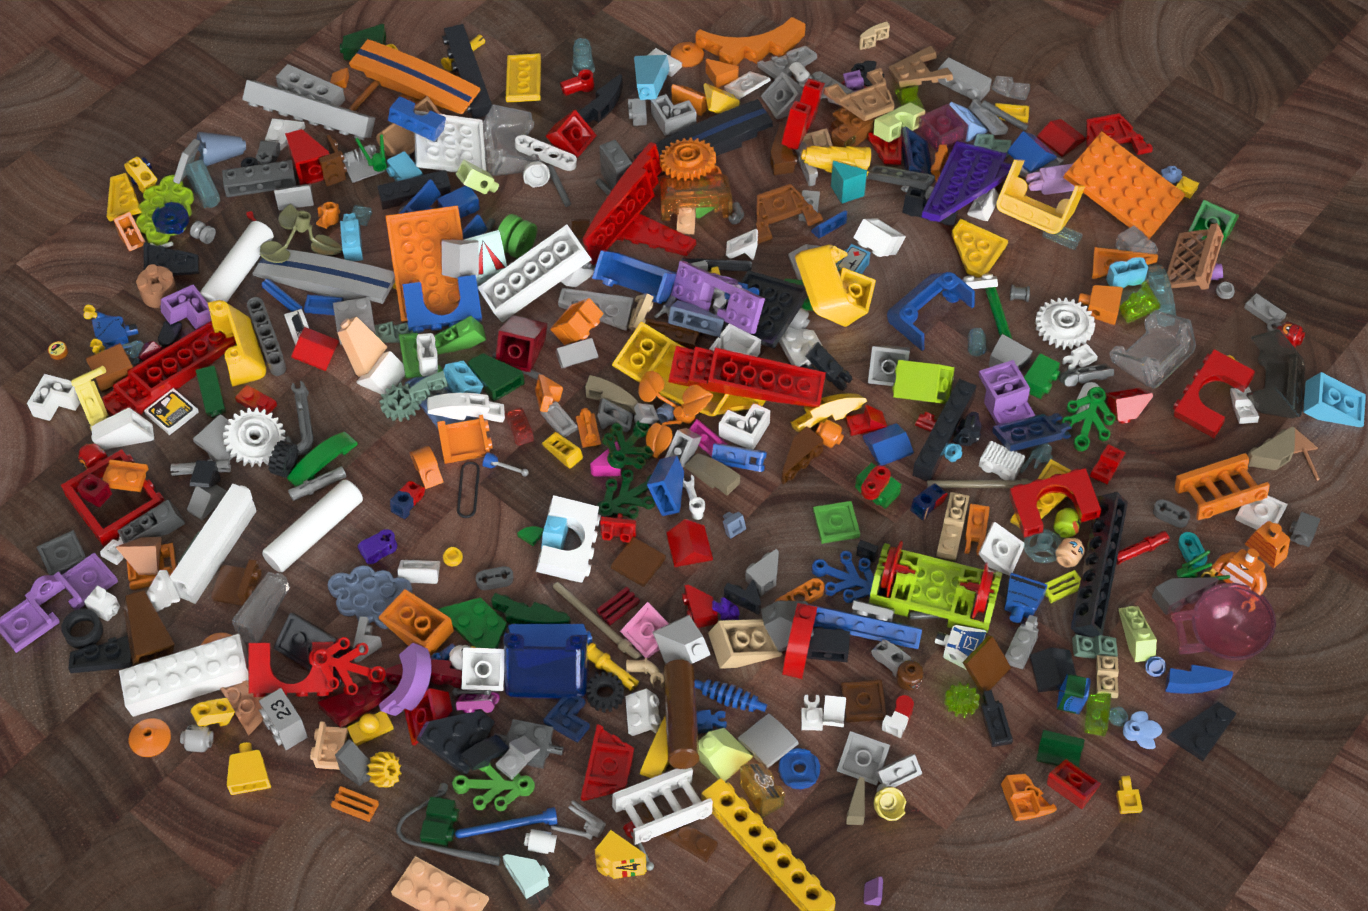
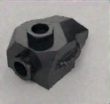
(968, 430)

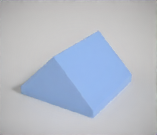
(974, 125)

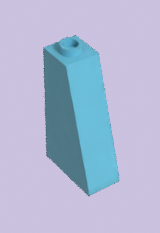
(650, 74)

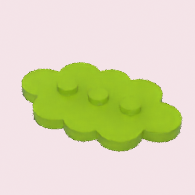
(156, 197)

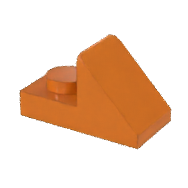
(547, 392)

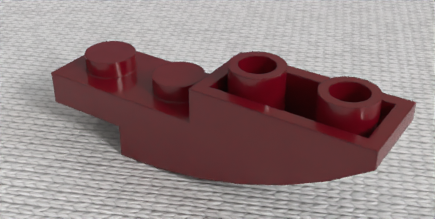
(441, 673)

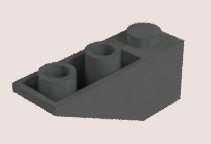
(155, 523)
(1178, 592)

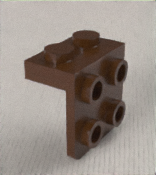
(331, 165)
(236, 583)

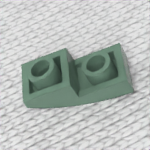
(390, 333)
(422, 389)
(1091, 647)

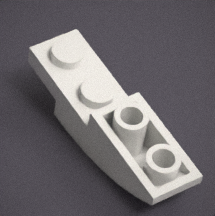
(462, 404)

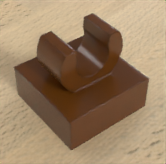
(580, 226)

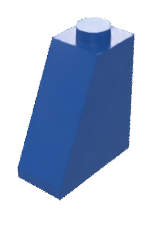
(667, 485)

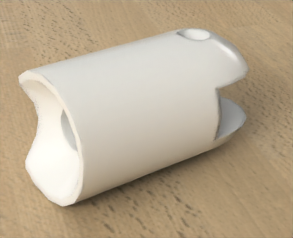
(800, 73)

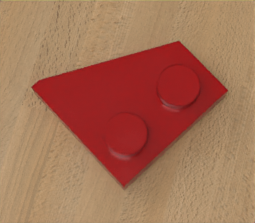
(888, 152)

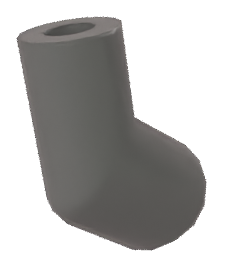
(738, 213)

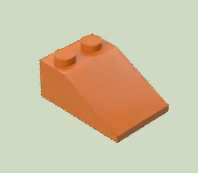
(417, 622)

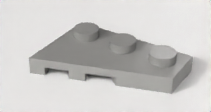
(781, 64)

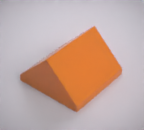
(683, 93)

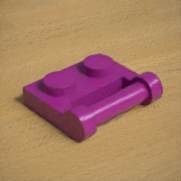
(470, 702)

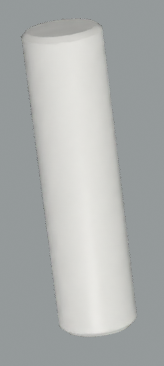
(237, 263)
(312, 525)

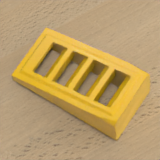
(570, 457)

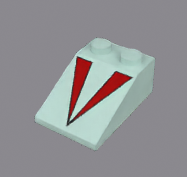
(490, 256)

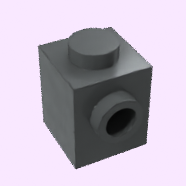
(1304, 529)

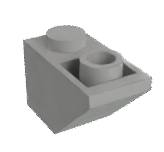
(764, 572)

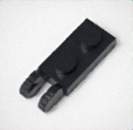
(826, 363)

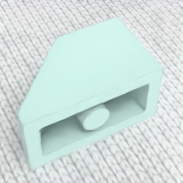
(527, 874)

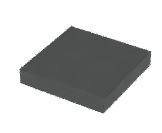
(61, 553)

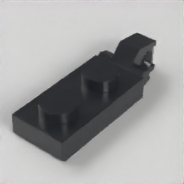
(995, 721)

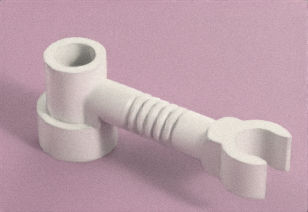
(696, 504)

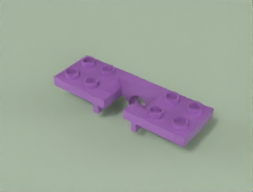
(697, 288)
(29, 620)

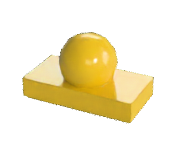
(369, 727)

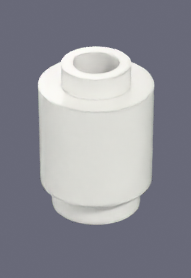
(540, 841)

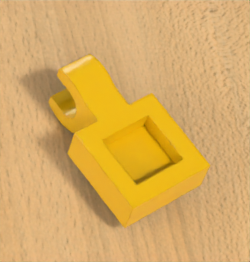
(1128, 799)

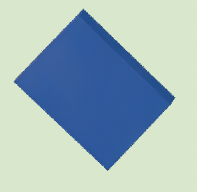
(1032, 151)

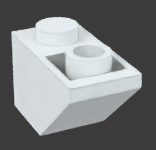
(579, 275)

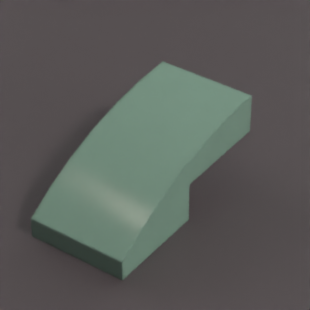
(989, 142)

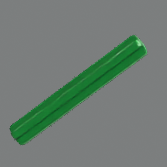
(998, 312)

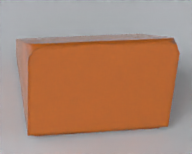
(340, 78)

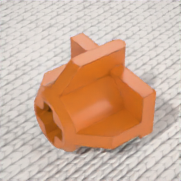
(328, 214)

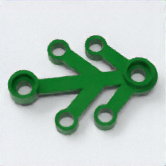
(1090, 416)

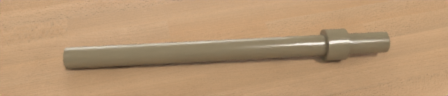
(978, 483)
(623, 644)

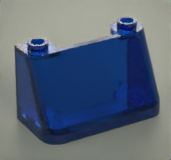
(544, 669)

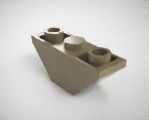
(1274, 452)

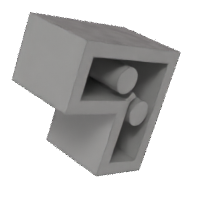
(672, 118)

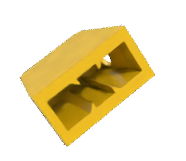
(247, 771)

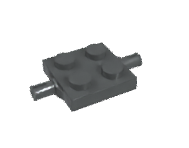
(538, 734)

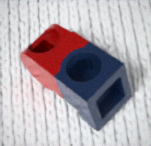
(406, 499)

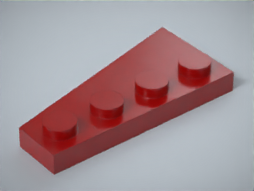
(657, 235)

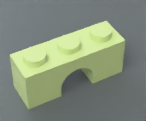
(889, 125)

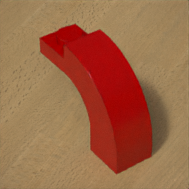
(799, 640)

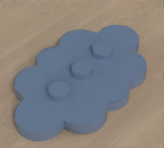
(366, 592)

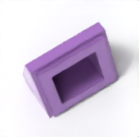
(873, 891)

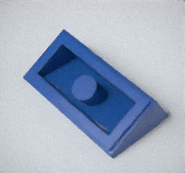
(830, 225)

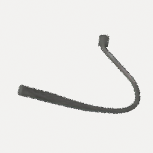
(480, 857)

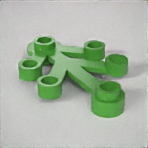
(496, 786)

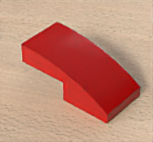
(1107, 464)

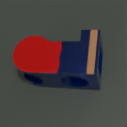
(928, 501)

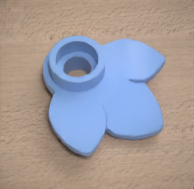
(1142, 730)

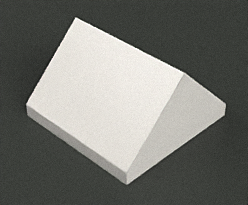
(384, 373)
(483, 669)

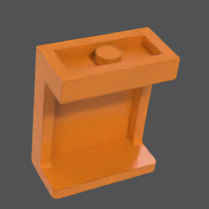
(464, 440)

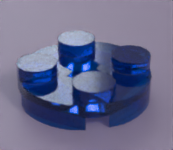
(174, 226)

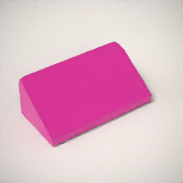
(708, 436)

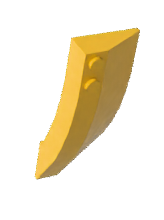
(654, 352)

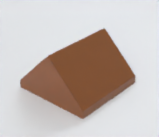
(116, 365)

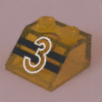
(761, 789)

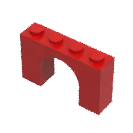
(802, 114)
(1216, 368)
(1073, 484)
(264, 681)

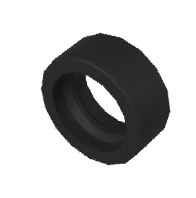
(76, 617)

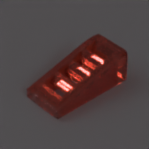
(519, 427)

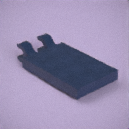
(1031, 431)

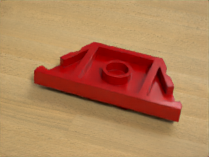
(607, 766)

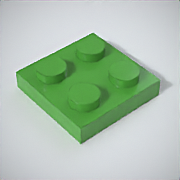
(836, 522)

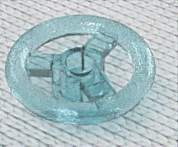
(1046, 538)

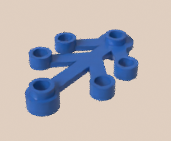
(849, 579)

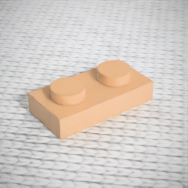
(686, 220)

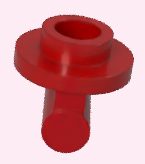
(926, 421)

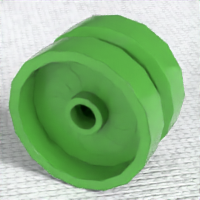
(517, 235)

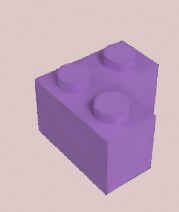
(185, 304)

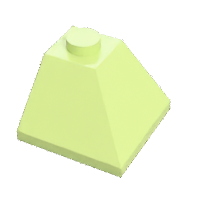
(722, 753)

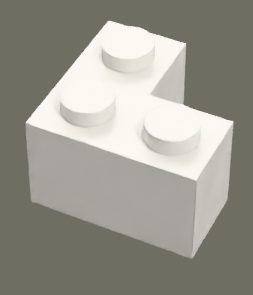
(50, 394)
(745, 430)

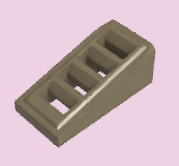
(857, 806)

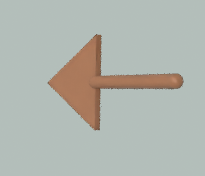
(1303, 445)

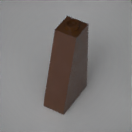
(145, 630)

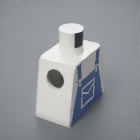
(960, 643)

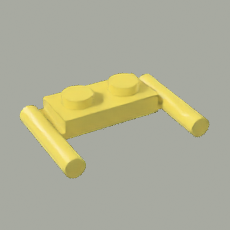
(90, 397)

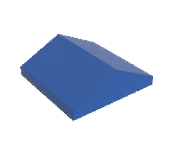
(888, 444)

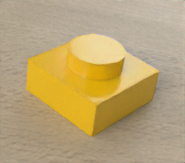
(1187, 186)

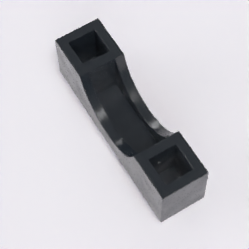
(397, 192)

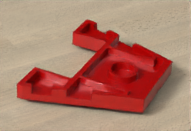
(1118, 129)

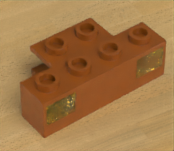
(850, 129)

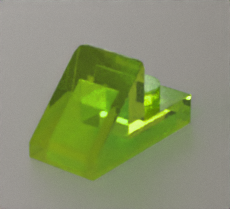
(908, 95)

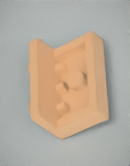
(328, 743)

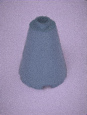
(219, 147)

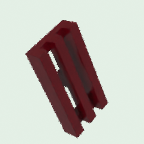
(622, 594)

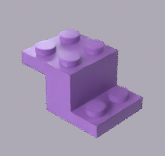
(1006, 393)

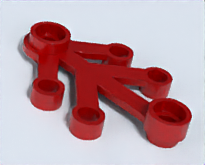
(344, 665)

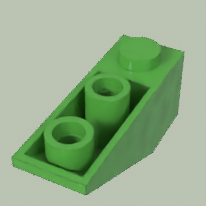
(460, 336)

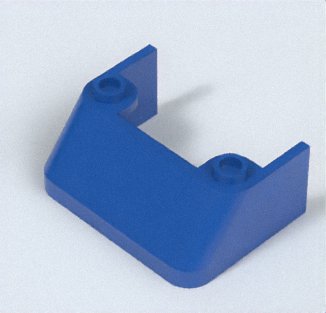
(428, 195)
(634, 274)
(906, 310)

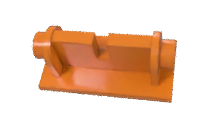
(588, 428)

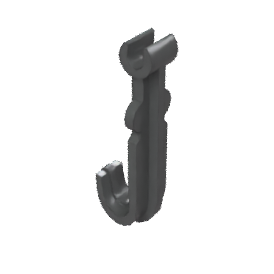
(303, 418)

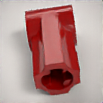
(582, 82)

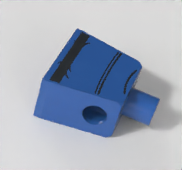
(1023, 597)

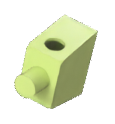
(476, 178)

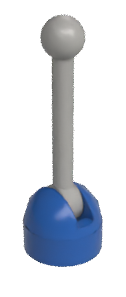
(491, 461)

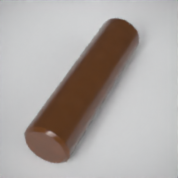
(681, 714)

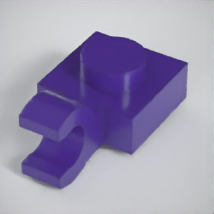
(726, 609)

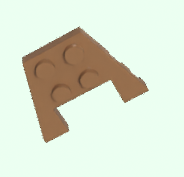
(913, 70)
(865, 102)

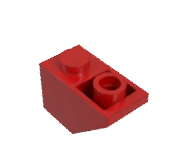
(699, 607)

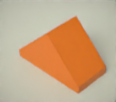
(721, 73)
(128, 231)

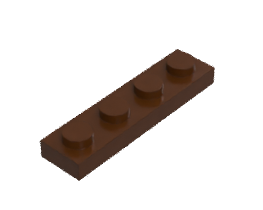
(683, 836)

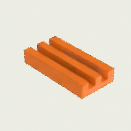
(339, 797)

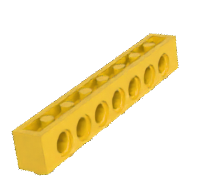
(755, 847)

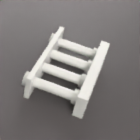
(654, 787)

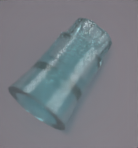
(582, 56)

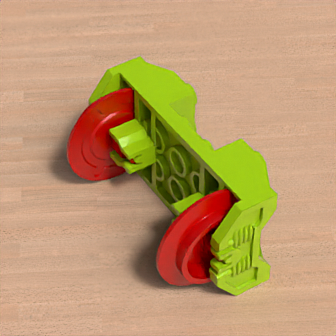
(934, 587)

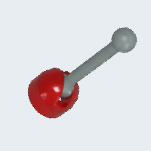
(628, 829)

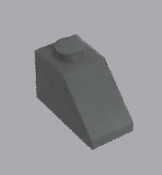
(353, 763)

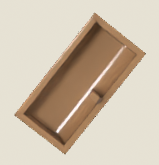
(400, 139)

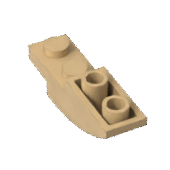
(952, 526)

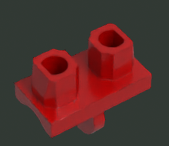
(618, 527)

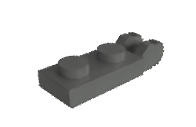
(1085, 374)

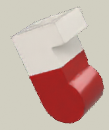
(897, 723)

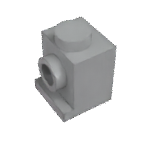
(637, 111)

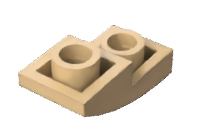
(875, 33)
(1107, 675)

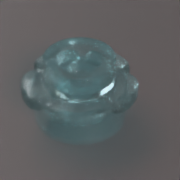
(1118, 716)

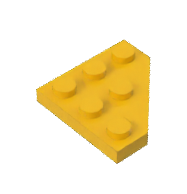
(977, 247)

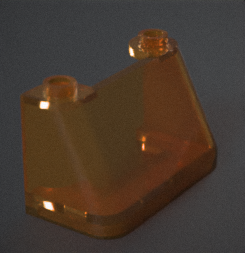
(704, 192)

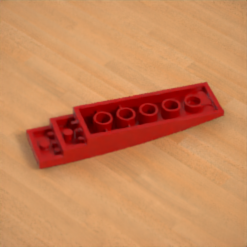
(624, 202)
(167, 370)
(746, 376)

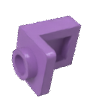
(854, 80)

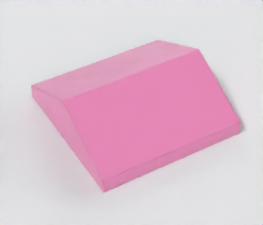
(640, 630)

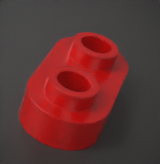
(877, 481)

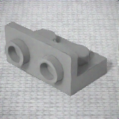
(872, 610)

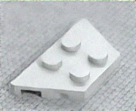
(797, 344)

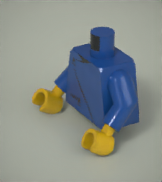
(108, 329)

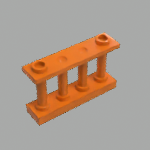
(1221, 471)

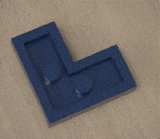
(564, 718)

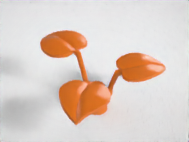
(694, 400)

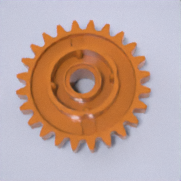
(688, 159)

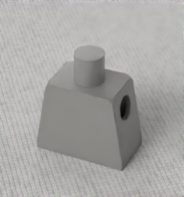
(1008, 350)

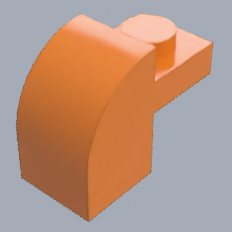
(426, 465)

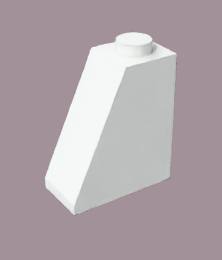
(122, 430)

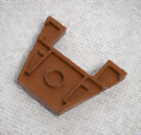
(779, 205)

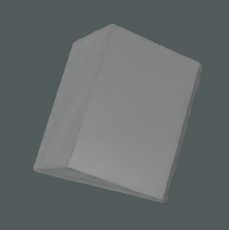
(297, 195)

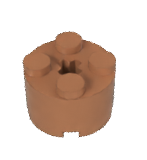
(155, 284)

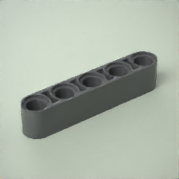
(266, 336)

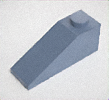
(695, 318)

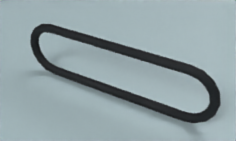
(460, 489)

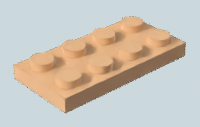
(435, 890)

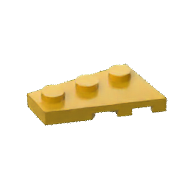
(121, 197)

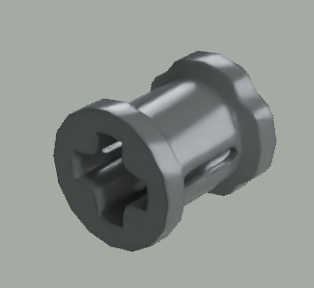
(1020, 293)

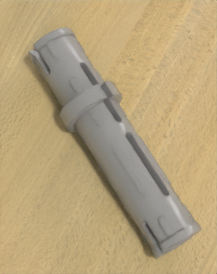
(188, 468)
(309, 487)

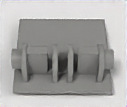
(357, 164)

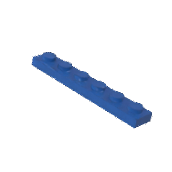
(868, 627)

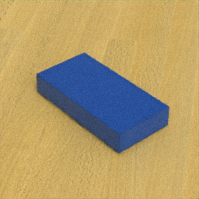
(321, 304)

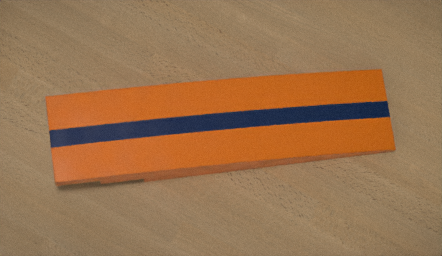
(414, 76)

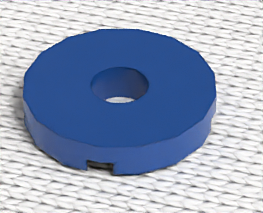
(795, 779)

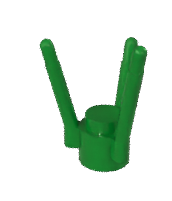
(378, 160)
(1189, 571)

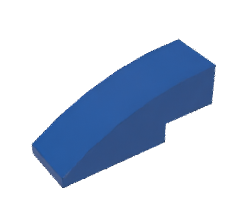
(1196, 680)

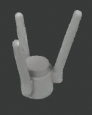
(593, 825)

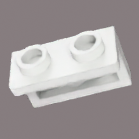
(642, 712)

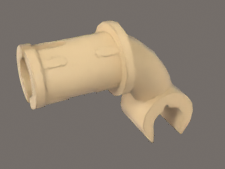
(647, 667)

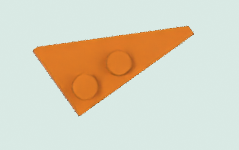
(1105, 257)

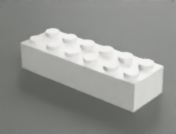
(534, 273)
(185, 675)

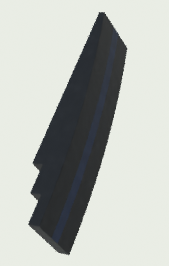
(724, 130)

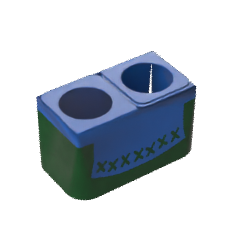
(1075, 693)

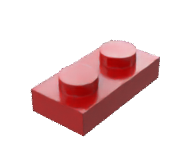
(254, 399)

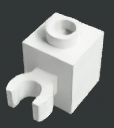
(102, 603)

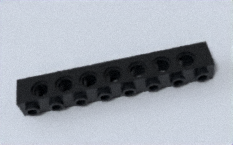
(1099, 566)

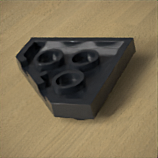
(455, 735)

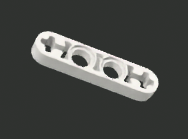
(564, 160)

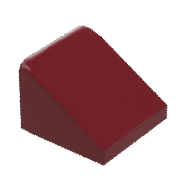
(148, 350)

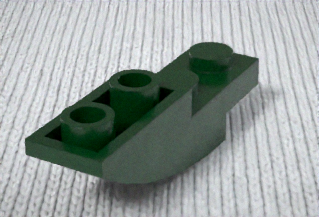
(522, 614)

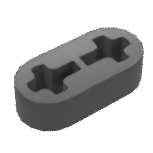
(1171, 513)
(494, 578)

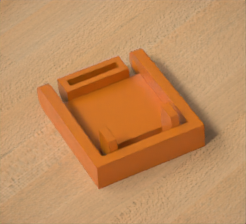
(143, 581)

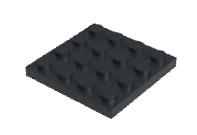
(779, 307)

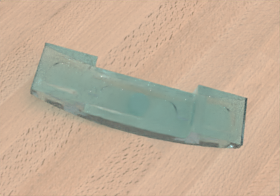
(1161, 288)

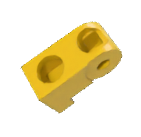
(140, 173)
(211, 712)

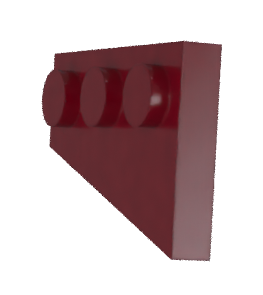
(346, 708)

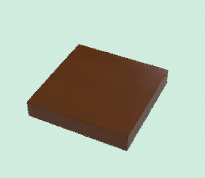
(638, 562)
(986, 664)
(864, 700)

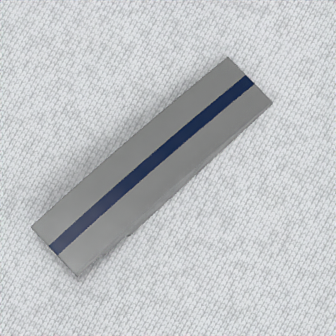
(329, 276)

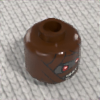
(909, 675)

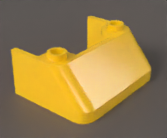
(1042, 216)
(825, 285)

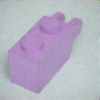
(1050, 180)

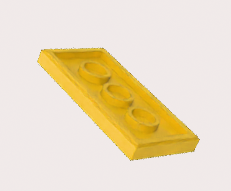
(523, 78)

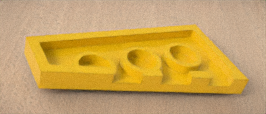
(1049, 500)

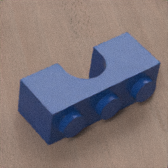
(426, 125)

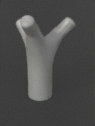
(666, 308)

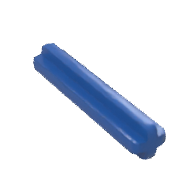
(280, 295)

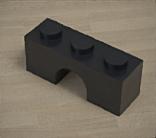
(915, 203)

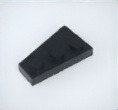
(176, 261)

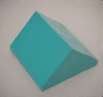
(848, 181)

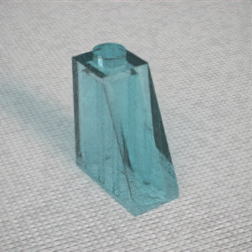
(202, 184)

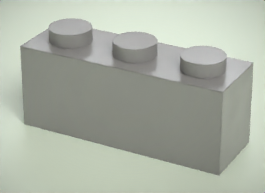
(966, 80)

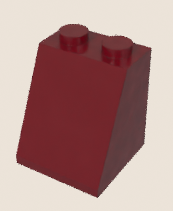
(521, 342)

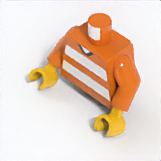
(1242, 568)

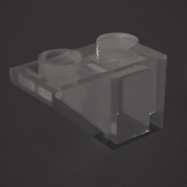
(1135, 241)

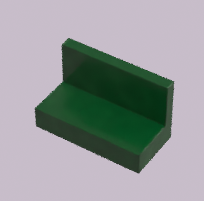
(1057, 747)

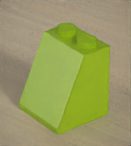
(923, 381)

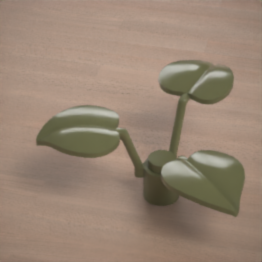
(297, 220)

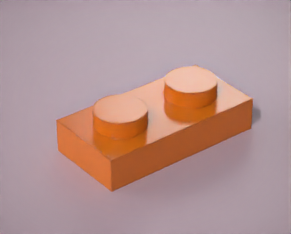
(940, 160)

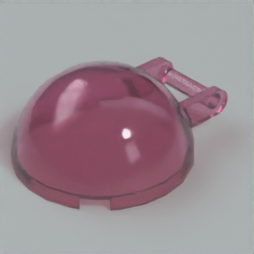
(1228, 623)

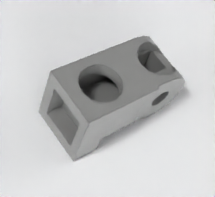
(889, 655)

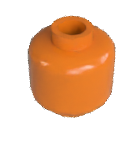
(830, 433)

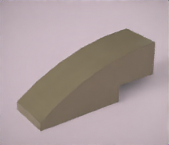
(600, 388)
(713, 473)

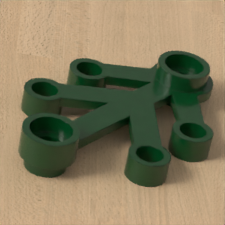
(617, 457)
(625, 497)

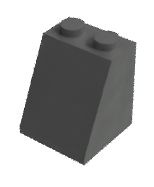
(613, 162)

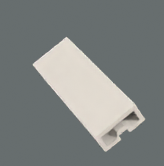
(213, 543)

